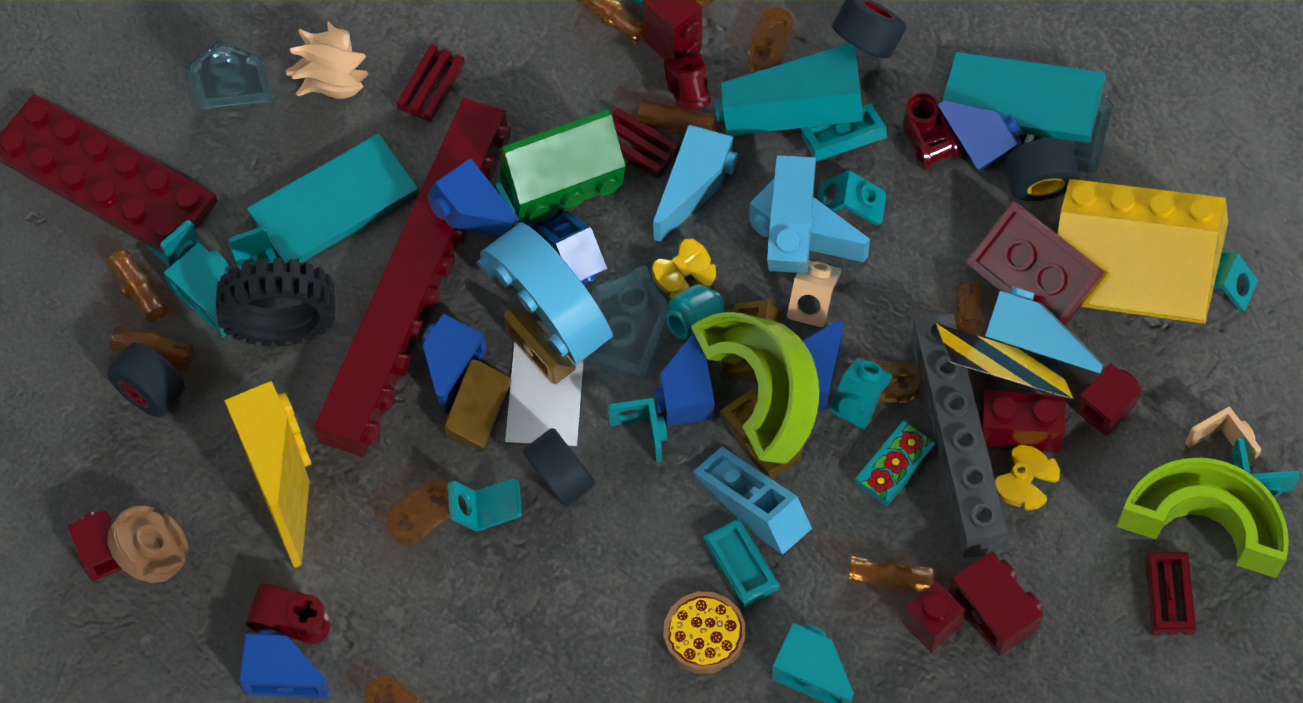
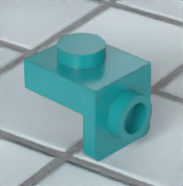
(251, 247)
(860, 392)

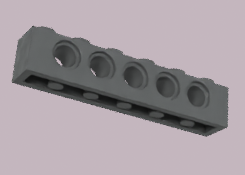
(959, 441)

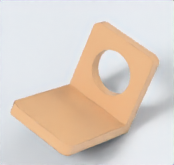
(818, 283)
(1231, 427)

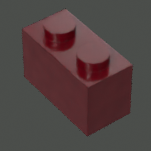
(673, 27)
(1023, 419)
(997, 602)

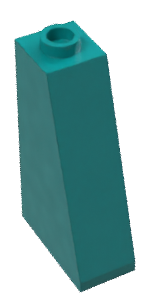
(794, 94)

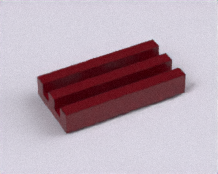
(443, 58)
(649, 134)
(1171, 626)

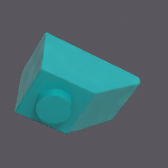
(195, 282)
(812, 666)

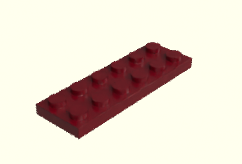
(101, 173)

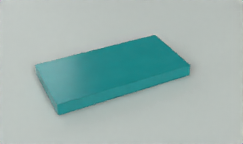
(1039, 96)
(334, 201)

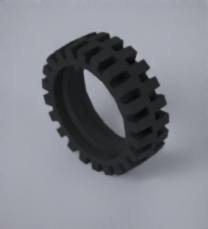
(278, 281)

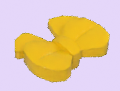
(691, 260)
(1017, 486)

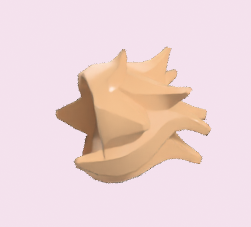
(328, 64)

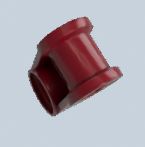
(688, 81)
(931, 137)
(284, 612)

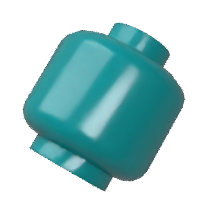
(690, 307)

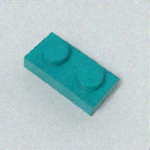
(839, 138)

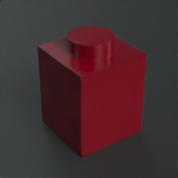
(1109, 399)
(91, 540)
(933, 616)

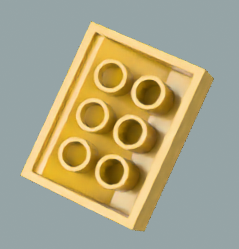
(1151, 242)
(276, 458)

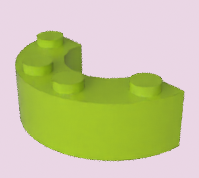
(784, 377)
(1220, 493)

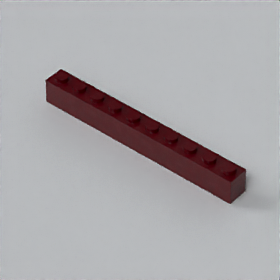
(406, 290)

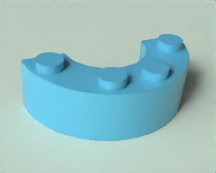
(549, 289)

